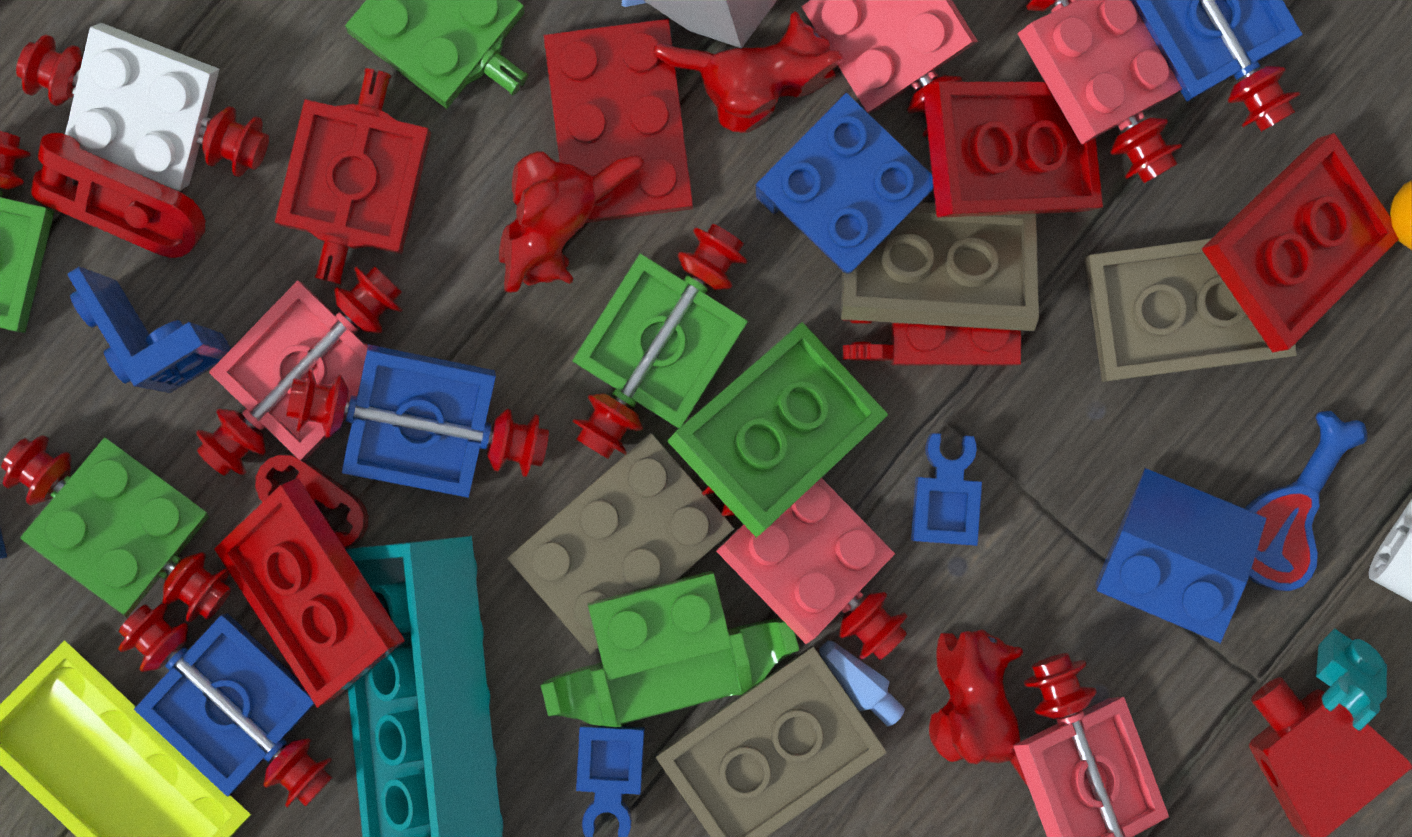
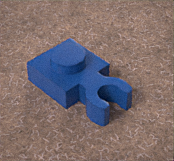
(947, 505)
(609, 766)

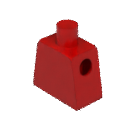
(1318, 759)

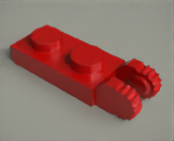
(940, 346)

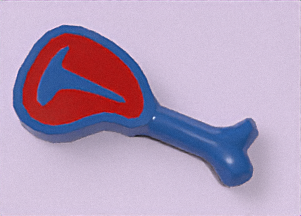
(1287, 544)

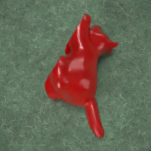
(750, 80)
(551, 208)
(978, 717)

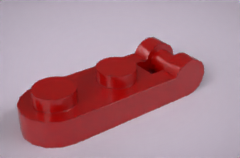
(115, 198)

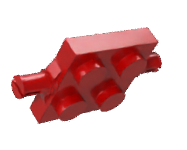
(353, 176)

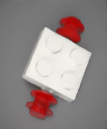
(141, 105)

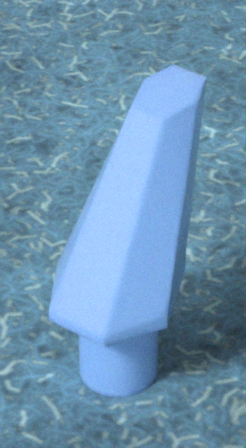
(862, 683)

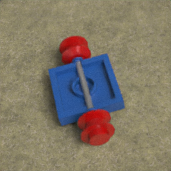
(1225, 39)
(418, 421)
(225, 704)

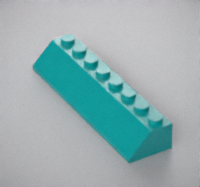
(425, 707)

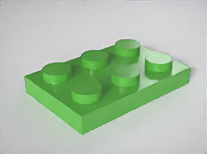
(777, 429)

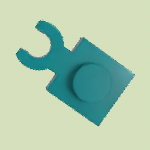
(1354, 675)

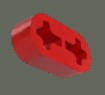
(320, 488)

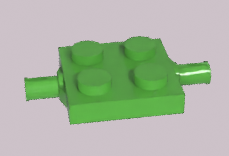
(441, 41)

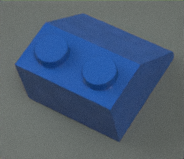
(1182, 555)

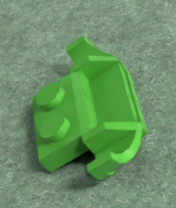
(666, 653)

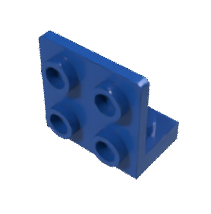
(845, 184)
(150, 361)

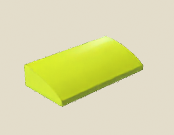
(102, 763)

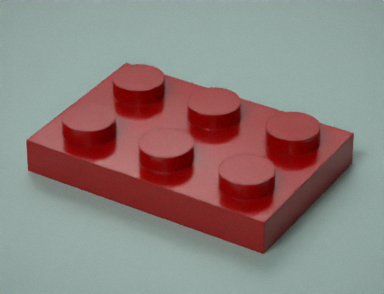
(617, 104)
(1006, 151)
(1302, 243)
(308, 593)

